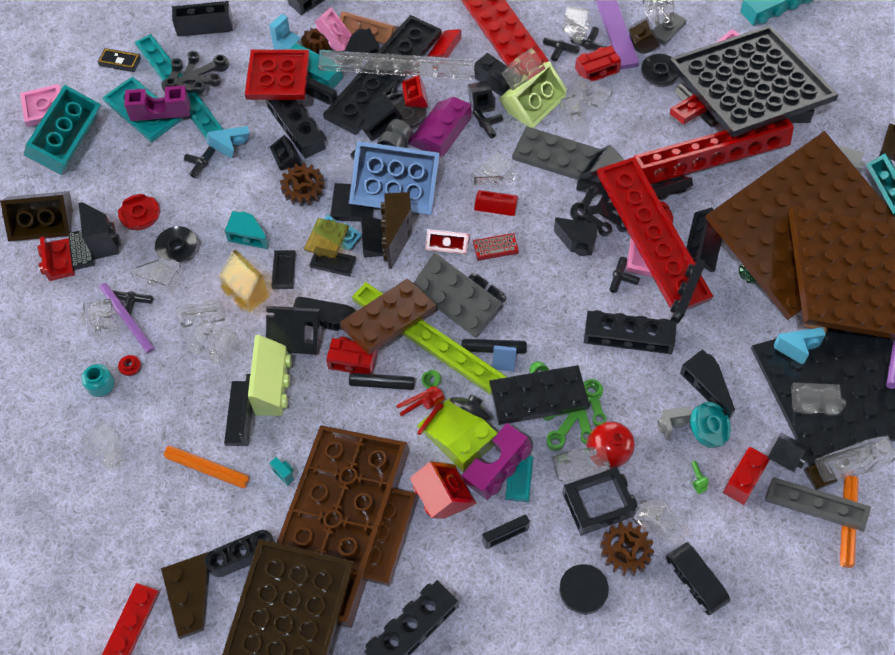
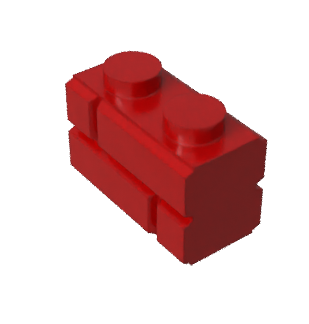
(598, 64)
(349, 357)
(746, 475)

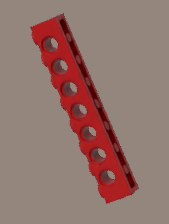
(712, 151)

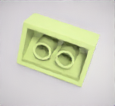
(535, 97)
(269, 377)

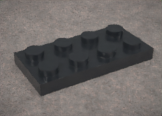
(538, 394)

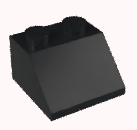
(98, 232)

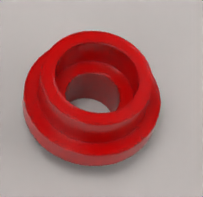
(131, 370)

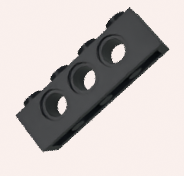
(298, 126)
(639, 339)
(431, 594)

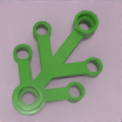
(581, 415)

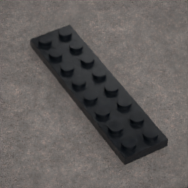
(350, 107)

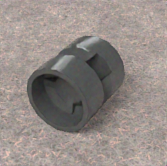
(396, 134)

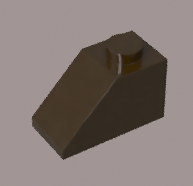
(644, 35)

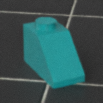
(245, 230)

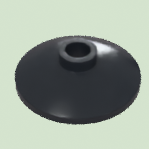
(654, 65)
(175, 237)
(472, 405)

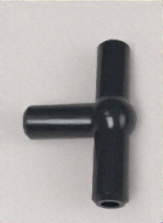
(589, 43)
(559, 47)
(486, 123)
(200, 162)
(619, 275)
(131, 297)

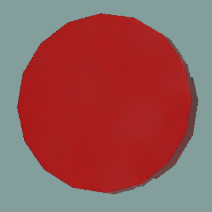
(143, 216)

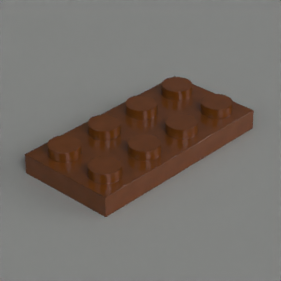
(388, 316)

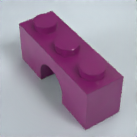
(143, 107)
(488, 477)

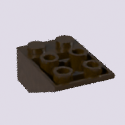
(395, 225)

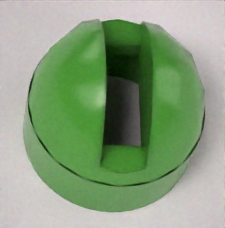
(538, 364)
(427, 376)

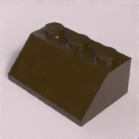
(37, 215)

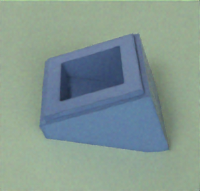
(504, 358)

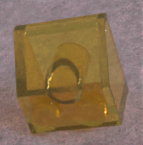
(243, 282)

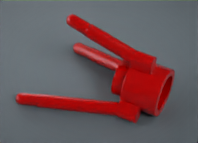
(430, 398)

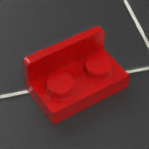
(55, 259)

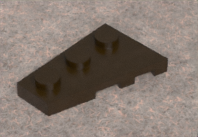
(186, 594)

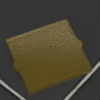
(326, 238)

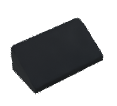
(285, 153)
(371, 236)

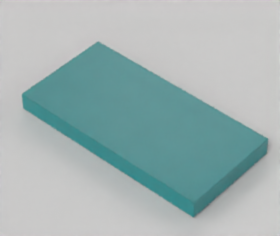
(150, 129)

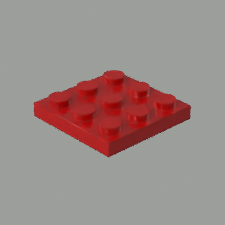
(277, 74)

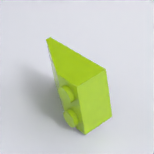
(460, 435)

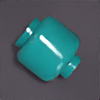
(97, 380)

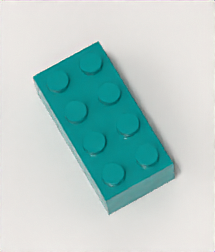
(62, 129)

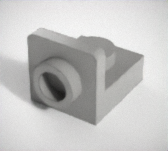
(673, 417)

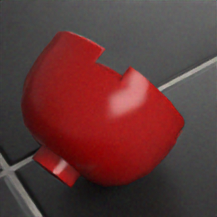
(617, 441)

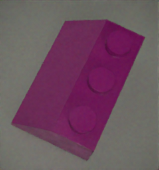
(442, 126)

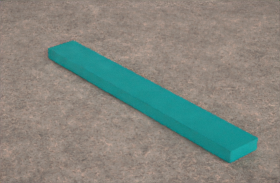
(161, 64)

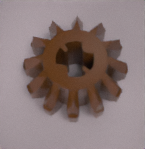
(315, 41)

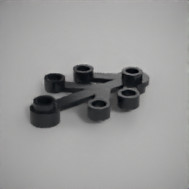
(219, 64)
(602, 208)

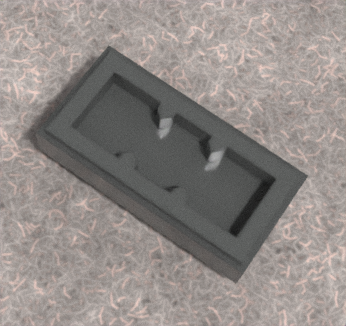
(668, 30)

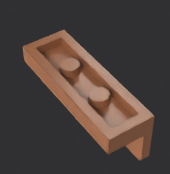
(381, 30)

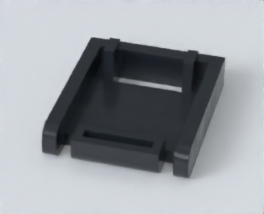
(288, 328)

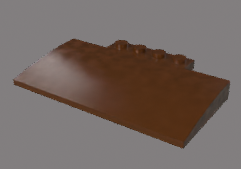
(352, 508)

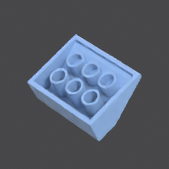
(393, 170)

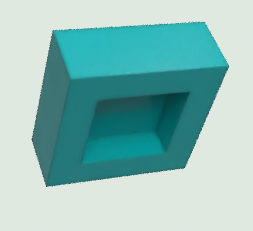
(282, 470)

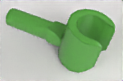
(702, 482)

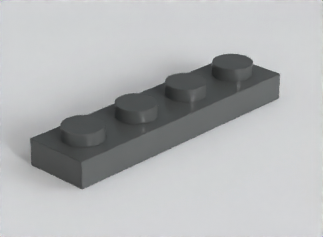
(818, 504)

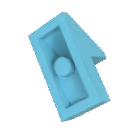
(281, 35)
(223, 139)
(796, 343)

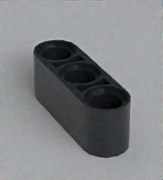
(330, 312)
(228, 553)
(699, 578)

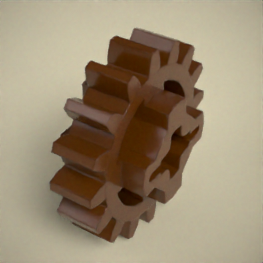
(302, 184)
(637, 543)

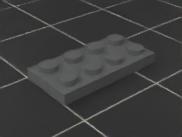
(553, 153)
(457, 295)

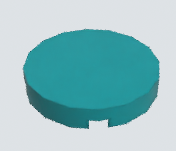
(710, 425)

